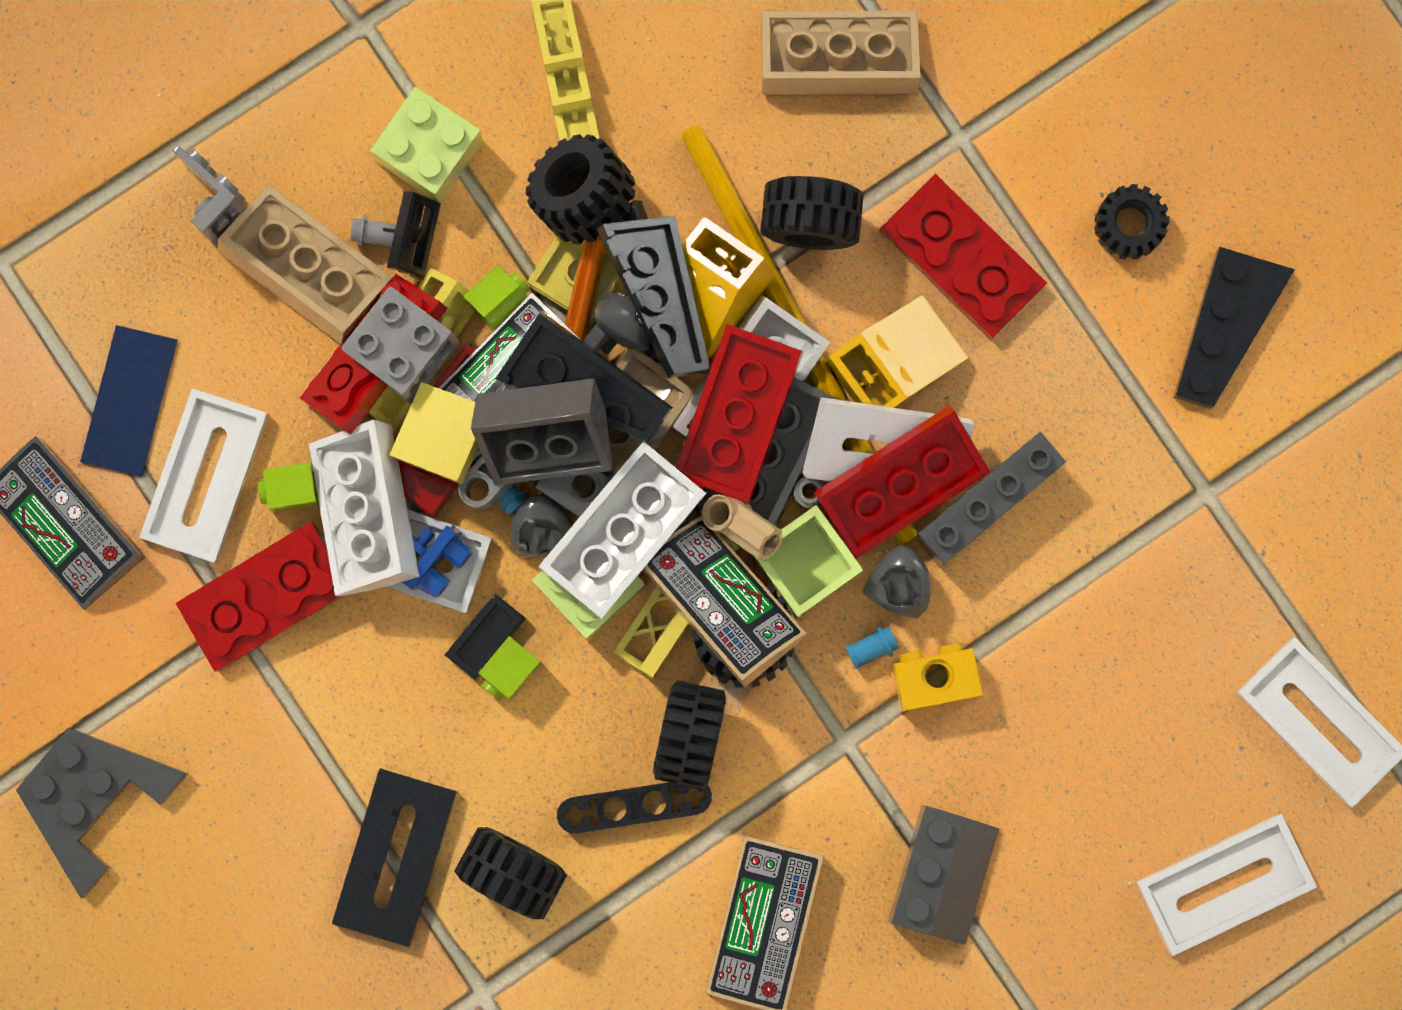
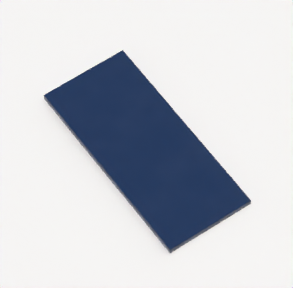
(129, 400)

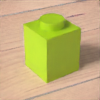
(497, 296)
(288, 488)
(508, 670)

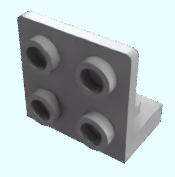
(214, 213)
(400, 344)

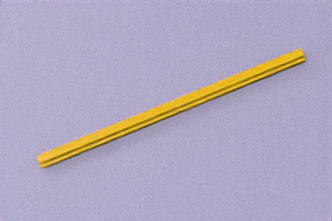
(776, 290)

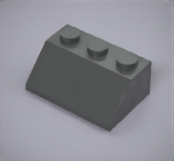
(542, 432)
(943, 874)

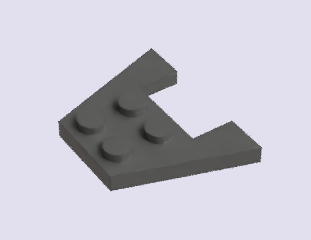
(77, 786)

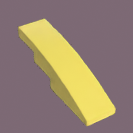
(564, 68)

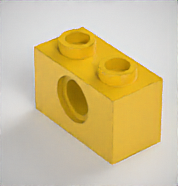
(960, 684)

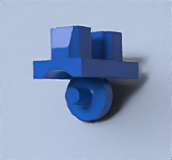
(447, 546)

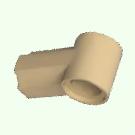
(742, 526)

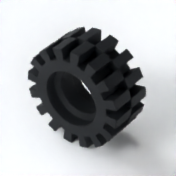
(1141, 200)

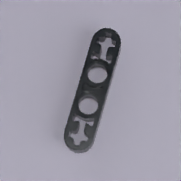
(634, 807)

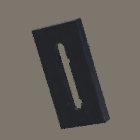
(356, 903)

